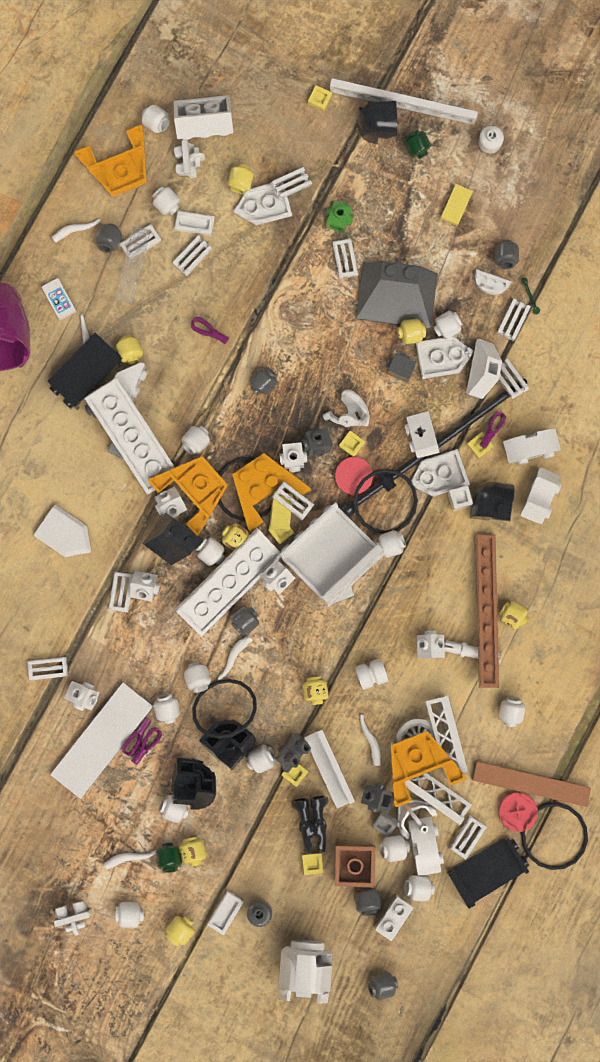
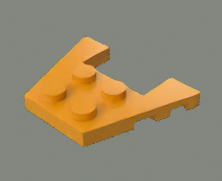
(121, 171)
(260, 480)
(199, 483)
(416, 757)

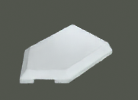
(262, 205)
(442, 357)
(440, 474)
(64, 533)

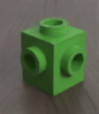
(339, 216)

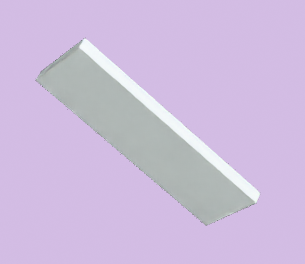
(129, 432)
(228, 582)
(101, 740)

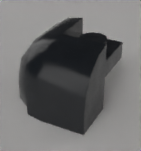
(377, 121)
(493, 502)
(231, 749)
(193, 784)

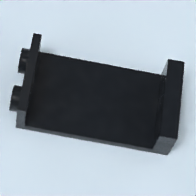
(84, 371)
(488, 871)

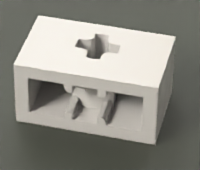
(426, 444)
(393, 917)

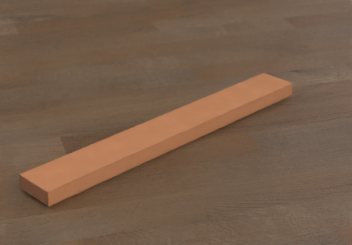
(487, 611)

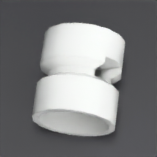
(371, 674)

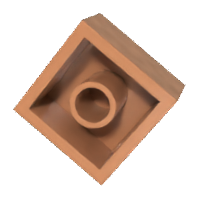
(354, 865)

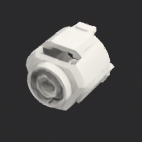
(305, 970)

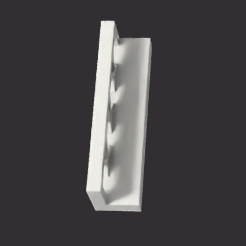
(451, 731)
(329, 769)
(436, 803)

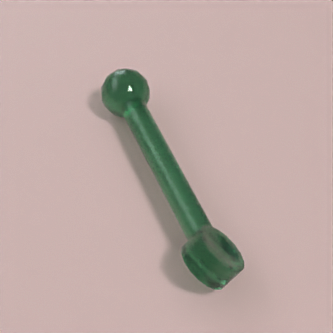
(536, 310)

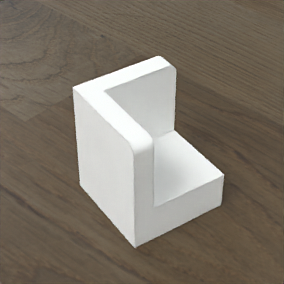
(460, 498)

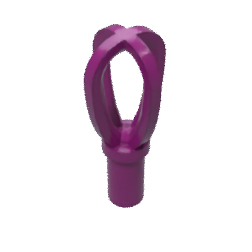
(213, 334)
(490, 434)
(140, 732)
(142, 749)

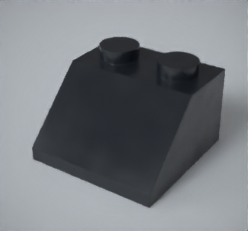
(171, 540)

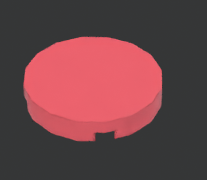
(350, 473)
(518, 812)

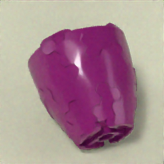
(13, 330)

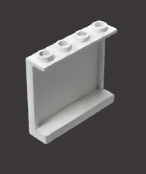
(331, 554)

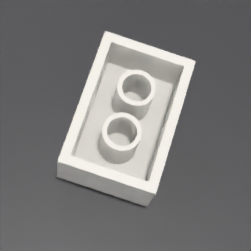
(203, 117)

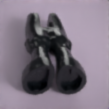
(317, 827)

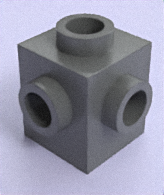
(317, 442)
(377, 797)

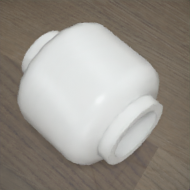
(155, 119)
(490, 139)
(166, 201)
(448, 324)
(195, 440)
(392, 543)
(210, 551)
(197, 677)
(166, 708)
(512, 711)
(261, 758)
(171, 811)
(394, 848)
(419, 888)
(129, 914)

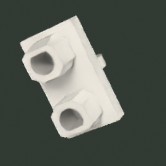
(191, 159)
(63, 917)

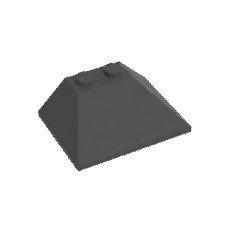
(396, 293)

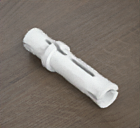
(464, 649)

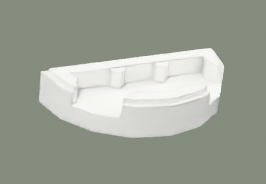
(490, 283)

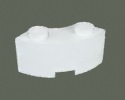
(536, 445)
(540, 496)
(425, 847)

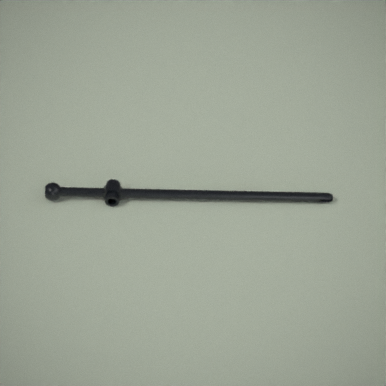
(387, 480)

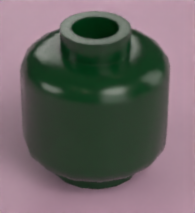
(417, 144)
(168, 858)

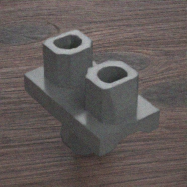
(290, 754)

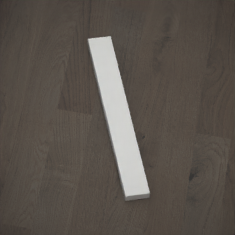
(403, 101)

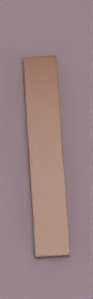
(531, 784)

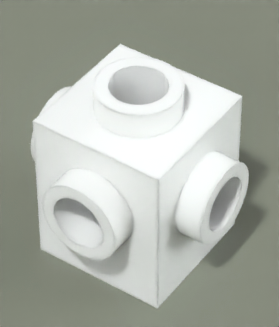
(290, 450)
(170, 503)
(277, 577)
(144, 586)
(430, 645)
(82, 695)

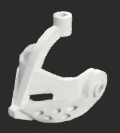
(354, 404)
(408, 808)

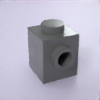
(400, 366)

